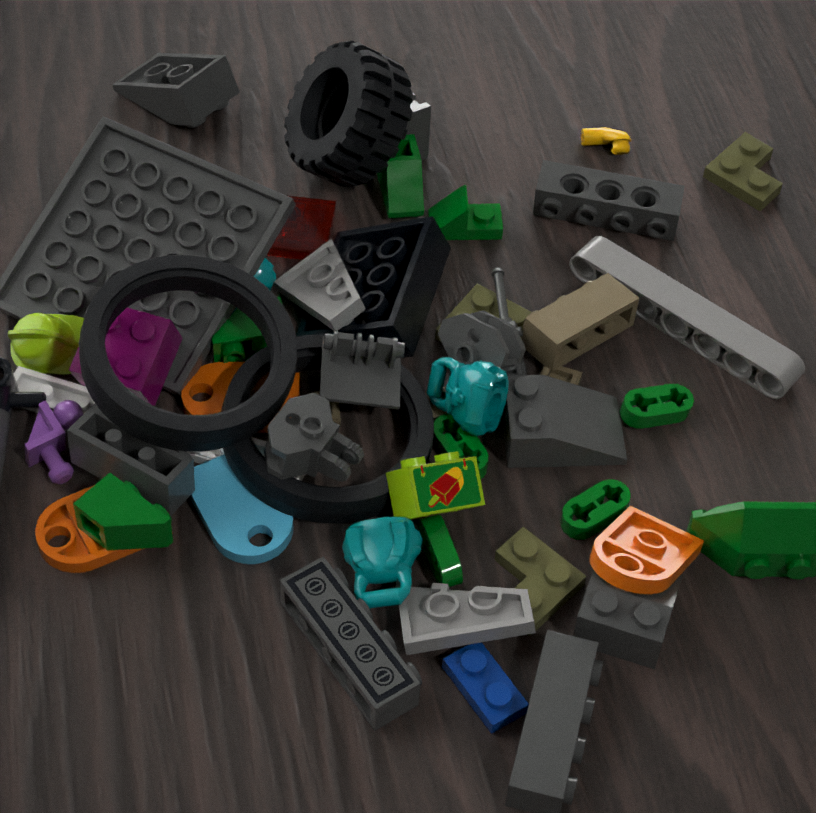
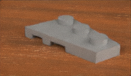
(322, 288)
(454, 618)

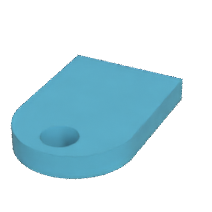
(236, 515)

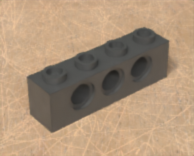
(608, 200)

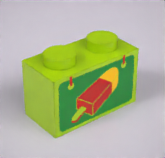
(435, 487)

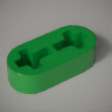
(655, 402)
(464, 443)
(591, 504)
(440, 550)

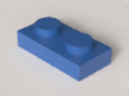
(485, 686)

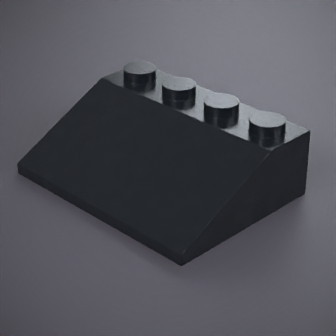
(395, 276)

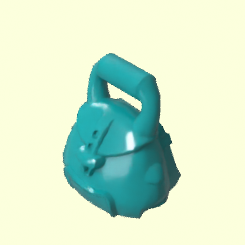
(473, 393)
(382, 553)

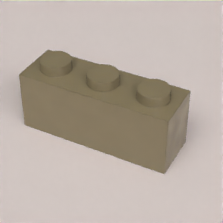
(579, 321)

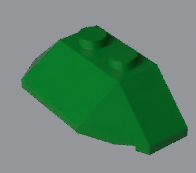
(759, 538)

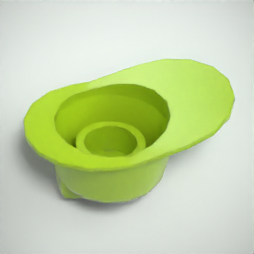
(46, 342)

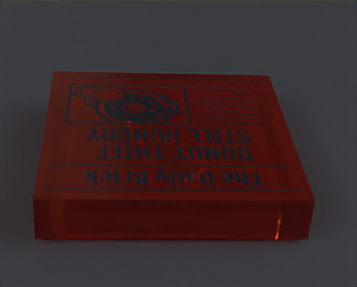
(305, 229)

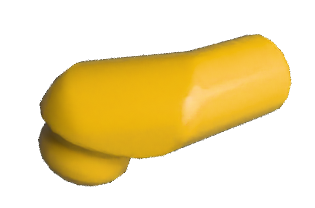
(607, 136)

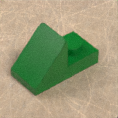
(467, 221)

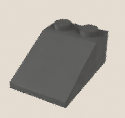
(180, 86)
(560, 424)
(624, 621)

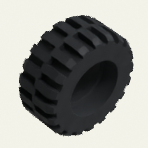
(348, 114)

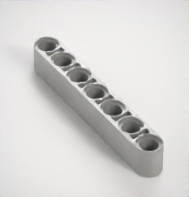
(693, 319)

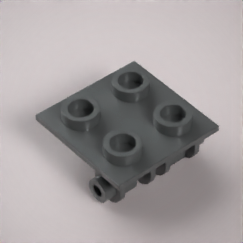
(361, 370)

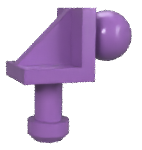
(48, 438)

